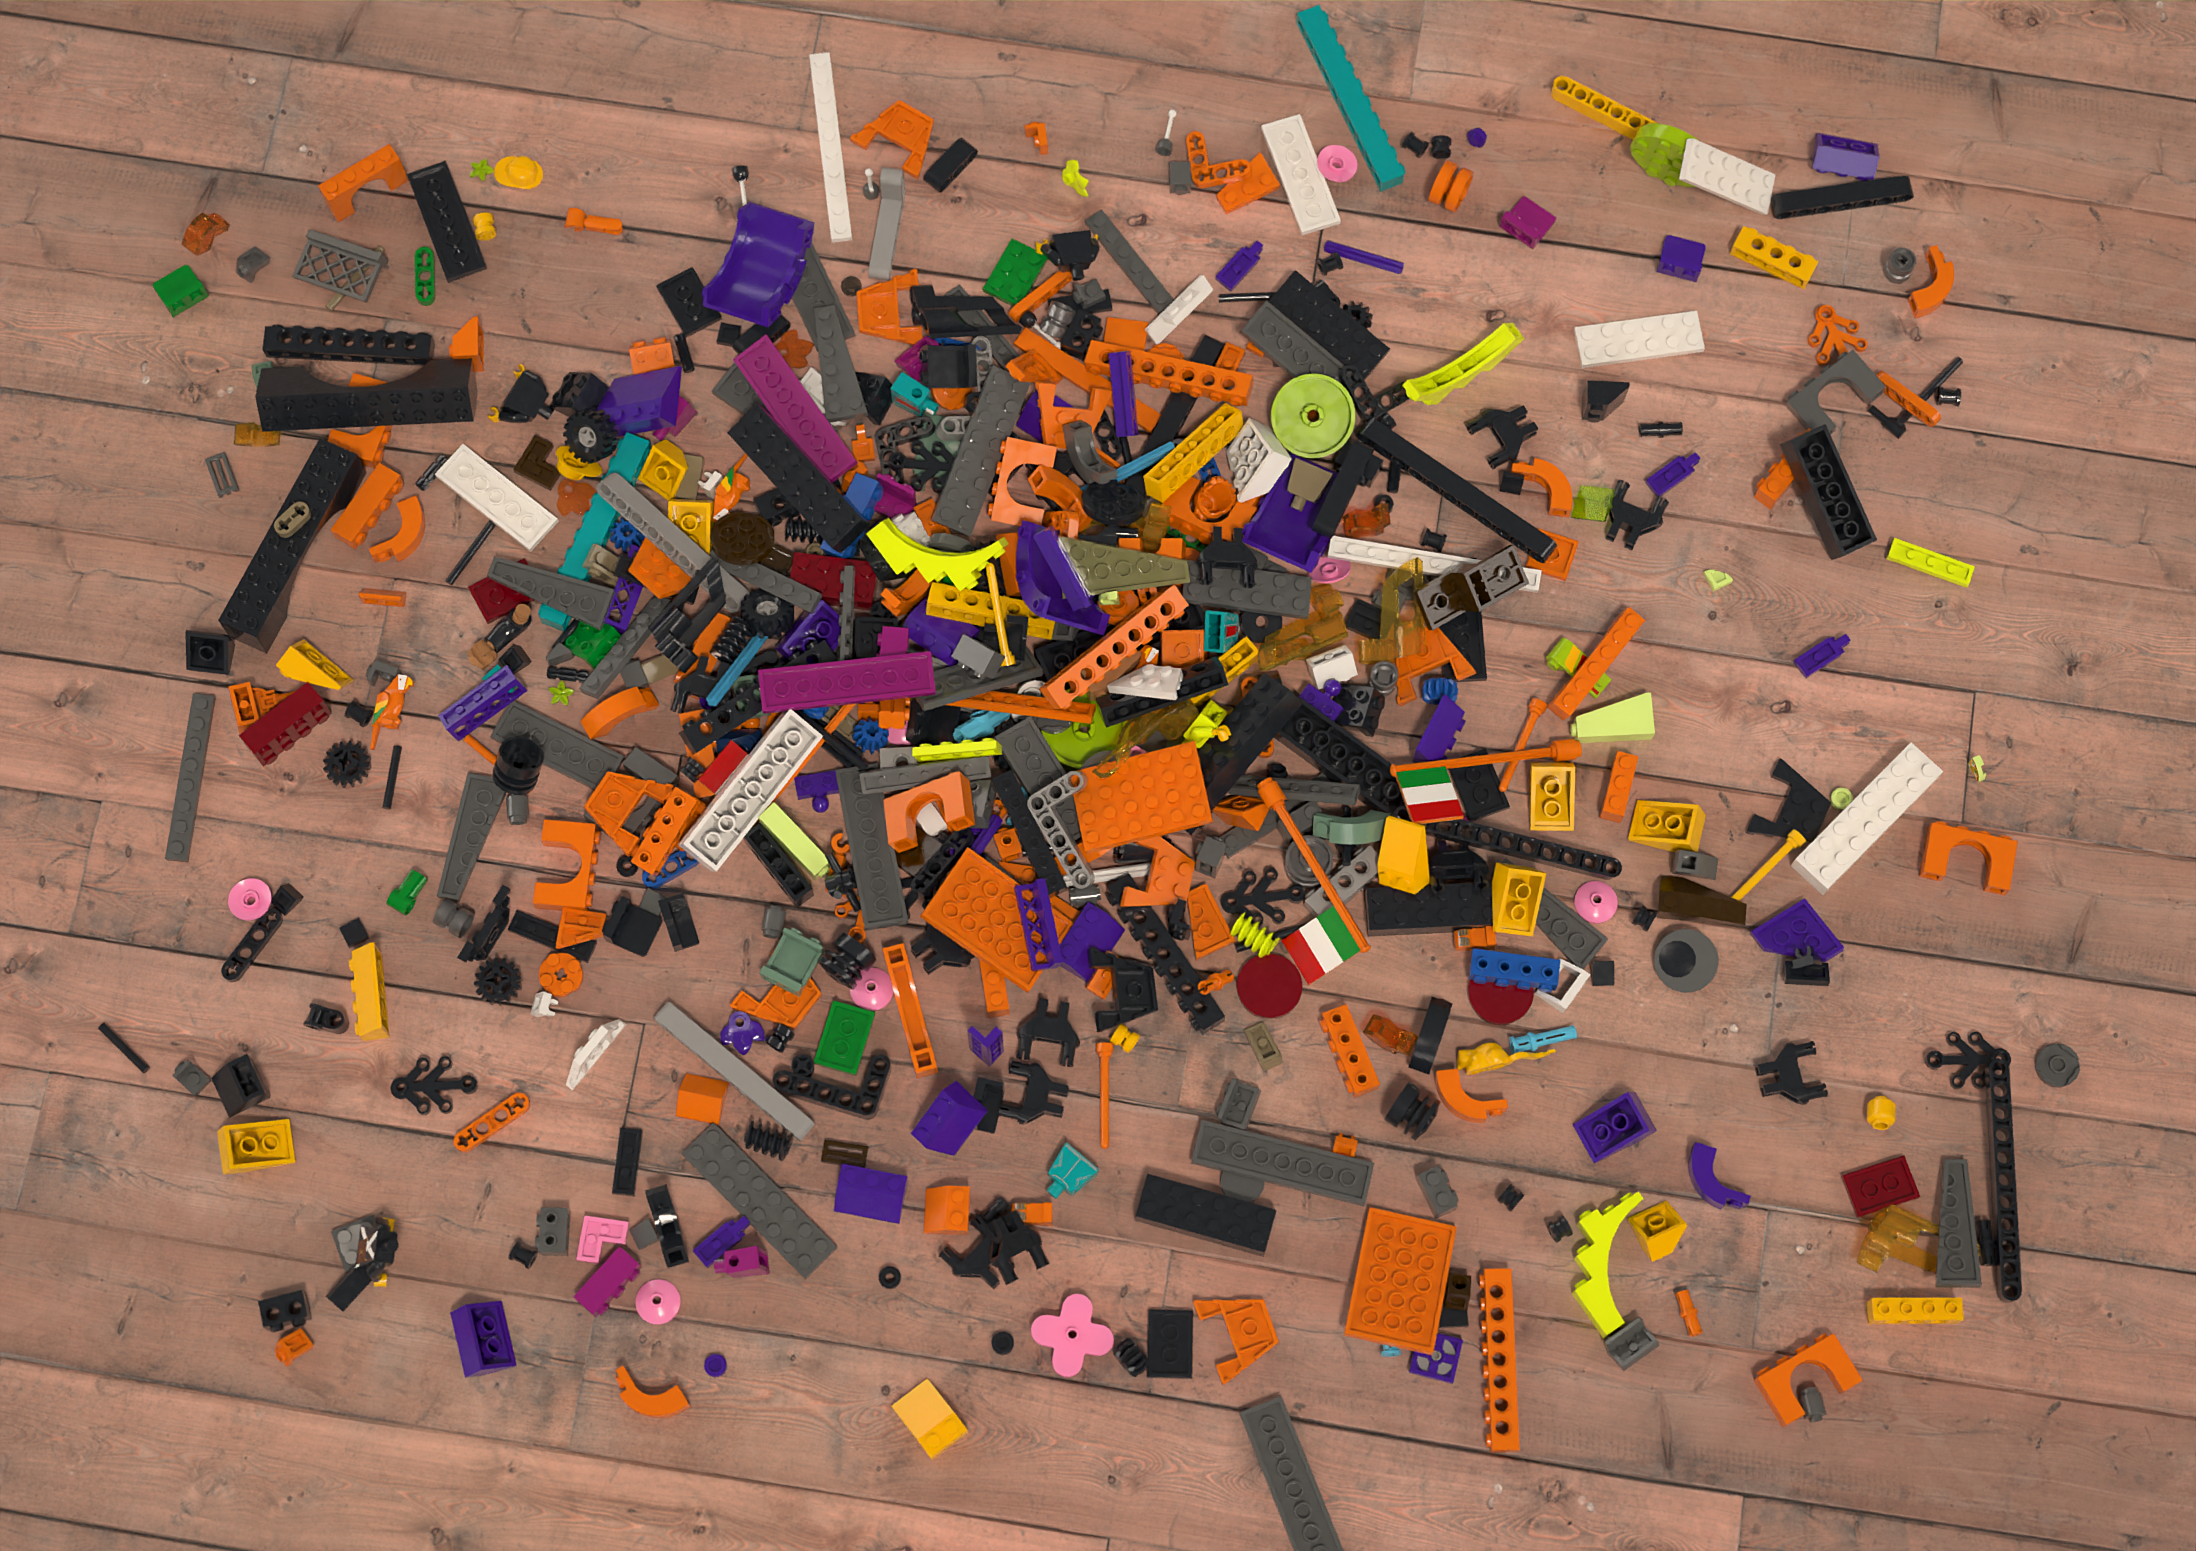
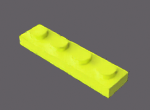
(1930, 562)
(965, 749)

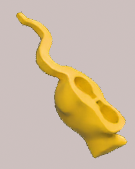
(1491, 1057)

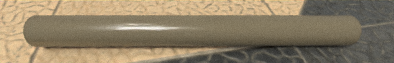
(355, 277)

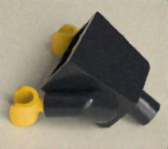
(1071, 251)
(524, 400)

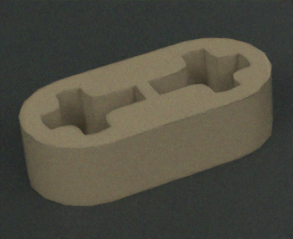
(292, 519)

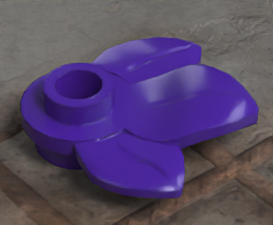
(743, 1035)

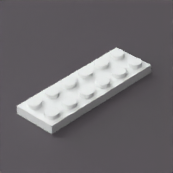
(1300, 175)
(1727, 176)
(1639, 339)
(496, 497)

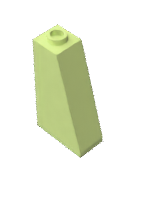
(1617, 722)
(794, 841)

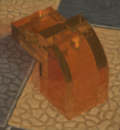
(202, 231)
(1366, 523)
(1389, 1036)

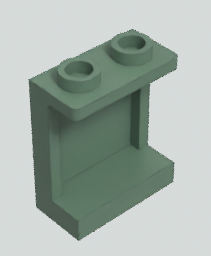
(792, 961)

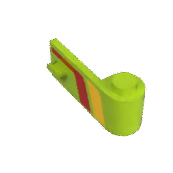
(1569, 658)

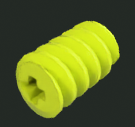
(1254, 936)

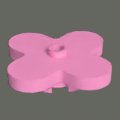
(1068, 1352)

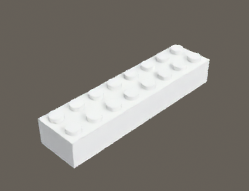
(750, 790)
(1866, 818)

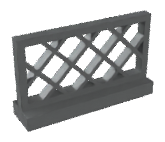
(348, 251)

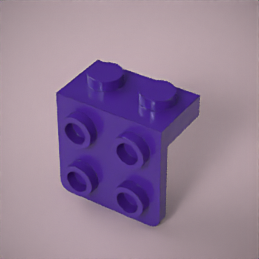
(1681, 258)

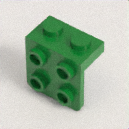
(180, 290)
(592, 643)

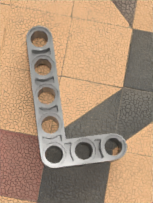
(888, 224)
(957, 423)
(1060, 828)

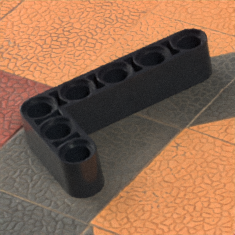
(839, 1093)

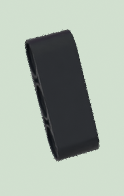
(950, 165)
(756, 332)

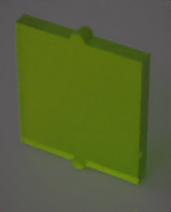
(1593, 503)

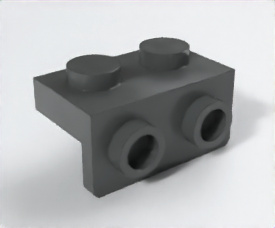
(1238, 1105)
(1630, 1344)

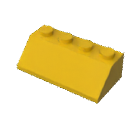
(369, 992)

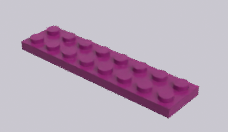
(794, 407)
(846, 682)

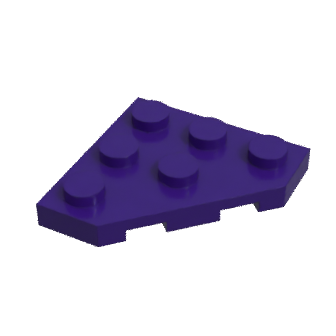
(1796, 929)

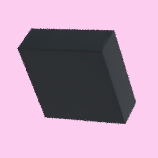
(728, 334)
(1512, 483)
(354, 933)

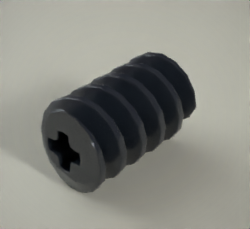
(801, 530)
(730, 640)
(767, 1141)

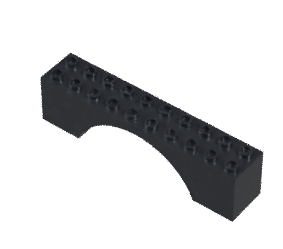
(434, 394)
(264, 591)

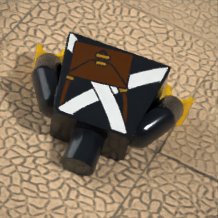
(377, 1249)

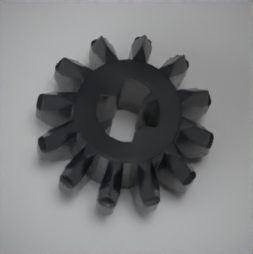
(1359, 312)
(1131, 1357)

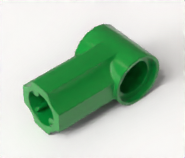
(405, 896)

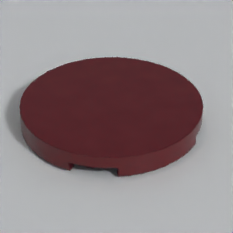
(1269, 986)
(1499, 1004)

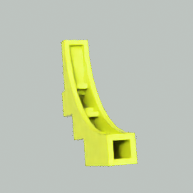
(1457, 374)
(906, 554)
(1595, 1294)

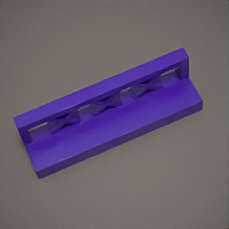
(1123, 394)
(1063, 568)
(630, 602)
(480, 701)
(1046, 925)
(987, 1047)

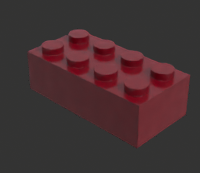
(824, 575)
(285, 724)

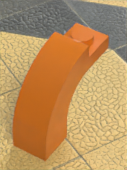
(1931, 298)
(1552, 481)
(1060, 489)
(409, 535)
(907, 595)
(616, 709)
(1462, 1105)
(652, 1406)

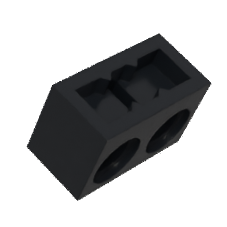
(1077, 333)
(284, 1305)

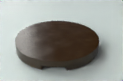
(742, 538)

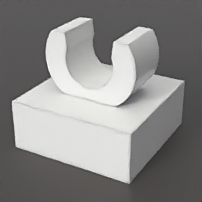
(711, 485)
(541, 1005)

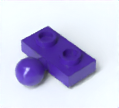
(1322, 701)
(817, 786)

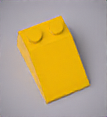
(693, 519)
(309, 665)
(1552, 796)
(1667, 825)
(1403, 856)
(1516, 898)
(255, 1146)
(929, 1419)

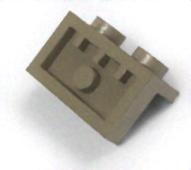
(601, 564)

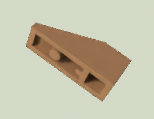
(1100, 689)

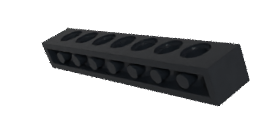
(316, 350)
(697, 741)
(1200, 1021)

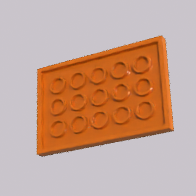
(1143, 798)
(982, 915)
(1400, 1281)

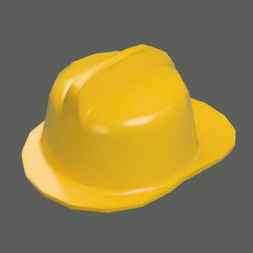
(518, 172)
(573, 468)

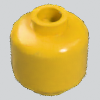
(1881, 1113)

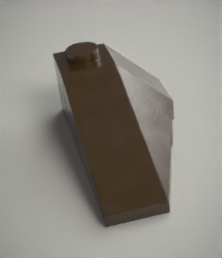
(1693, 902)

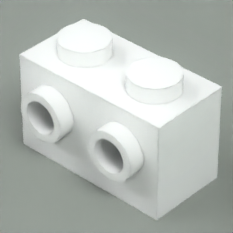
(1333, 664)

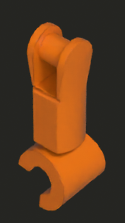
(577, 219)
(839, 853)

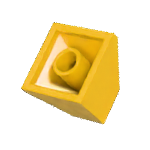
(664, 469)
(1658, 1230)

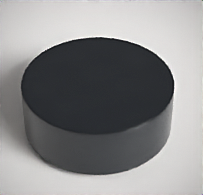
(1002, 1343)

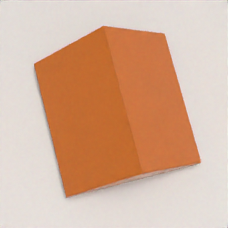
(1242, 811)
(701, 1099)

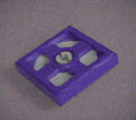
(1442, 1363)

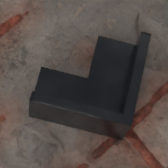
(1016, 634)
(866, 635)
(679, 922)
(990, 1095)

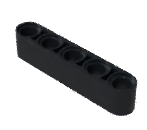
(1343, 489)

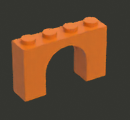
(379, 165)
(367, 446)
(1015, 454)
(1189, 524)
(903, 808)
(1997, 851)
(575, 893)
(1827, 1354)

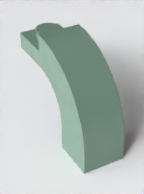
(1351, 830)

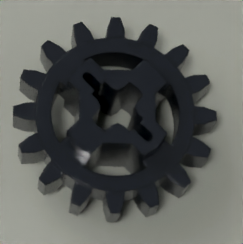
(341, 757)
(489, 982)

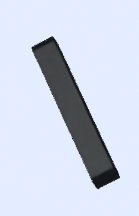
(1842, 197)

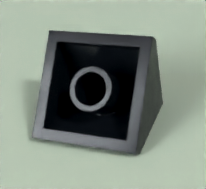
(209, 652)

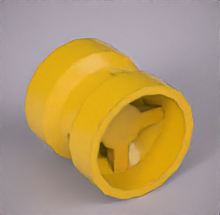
(484, 226)
(1125, 1038)

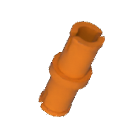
(1215, 982)
(1689, 1313)

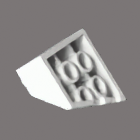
(1256, 460)

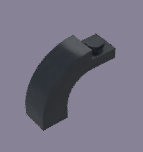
(1430, 1035)
(667, 1226)

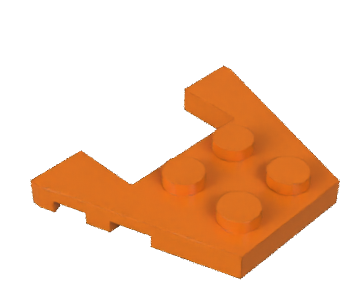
(903, 127)
(879, 310)
(1056, 416)
(658, 571)
(1438, 652)
(615, 801)
(1167, 879)
(780, 1005)
(1248, 1329)

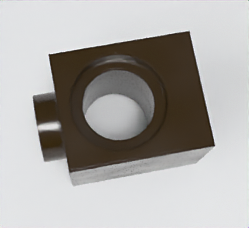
(1458, 1291)

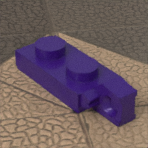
(1239, 266)
(1672, 474)
(1821, 655)
(721, 1240)

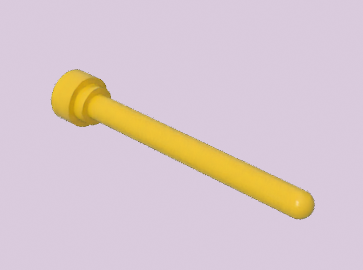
(997, 609)
(1794, 840)

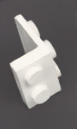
(912, 527)

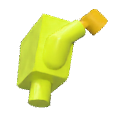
(1207, 724)

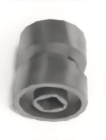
(1900, 265)
(1058, 318)
(1384, 677)
(451, 917)

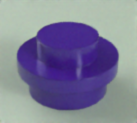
(1477, 137)

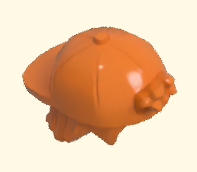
(1214, 498)

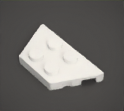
(1149, 682)
(589, 1054)

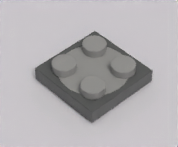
(347, 1240)

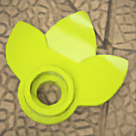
(1073, 179)

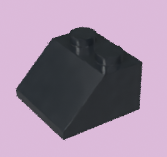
(1602, 398)

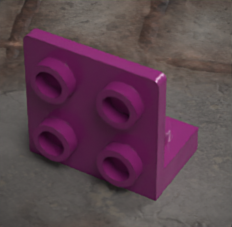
(1527, 222)
(910, 360)
(895, 498)

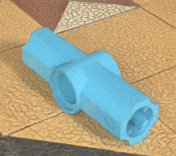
(980, 725)

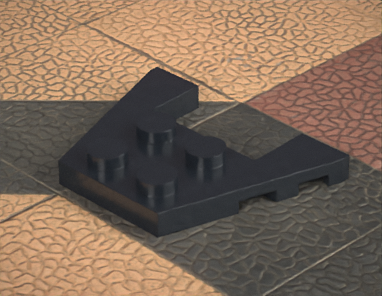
(1801, 811)
(494, 926)
(1132, 989)

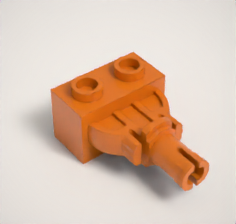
(252, 703)

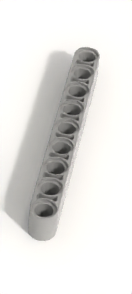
(666, 535)
(734, 1071)

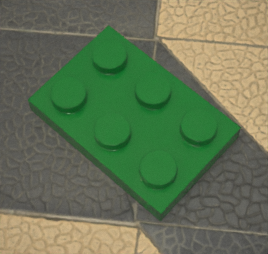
(1015, 273)
(844, 1038)

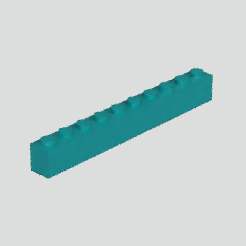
(1350, 98)
(598, 521)

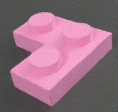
(597, 1231)

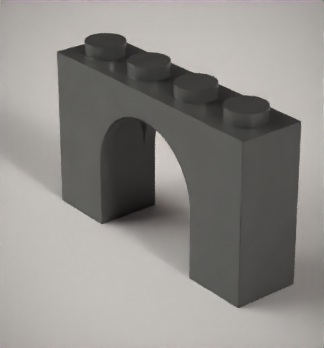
(1848, 370)
(645, 769)

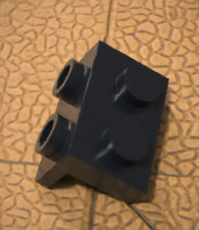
(1178, 929)

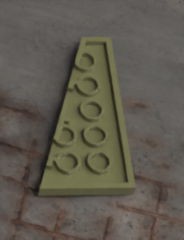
(1122, 569)

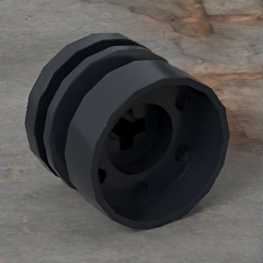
(518, 765)
(847, 960)
(1412, 1111)

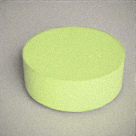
(1841, 798)

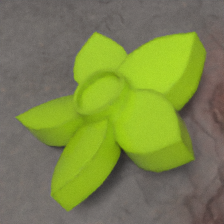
(481, 169)
(561, 693)

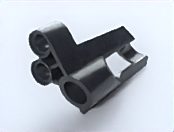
(940, 314)
(675, 631)

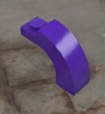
(1705, 1182)

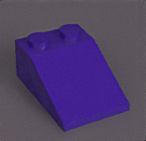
(1614, 1127)

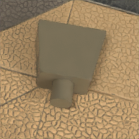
(1307, 483)

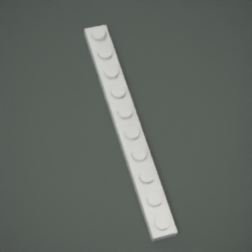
(830, 147)
(1394, 556)

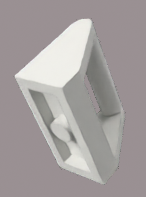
(1562, 1005)

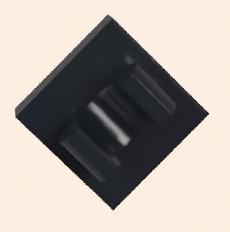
(1806, 961)

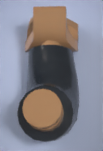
(512, 625)

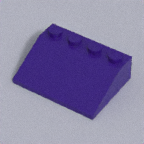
(643, 401)

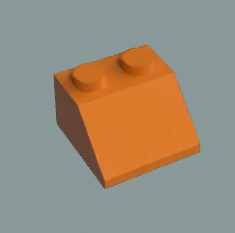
(469, 344)
(947, 1210)

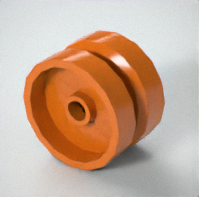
(1449, 186)

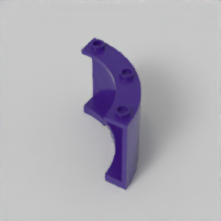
(761, 265)
(1285, 530)
(1042, 590)

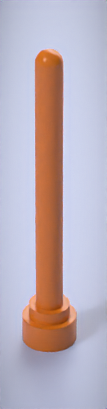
(1536, 708)
(1104, 1052)

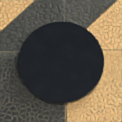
(1113, 503)

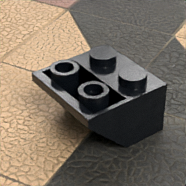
(578, 393)
(240, 1085)

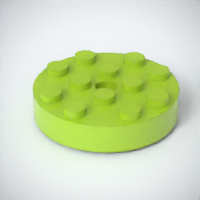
(1661, 151)
(1334, 421)
(1075, 747)

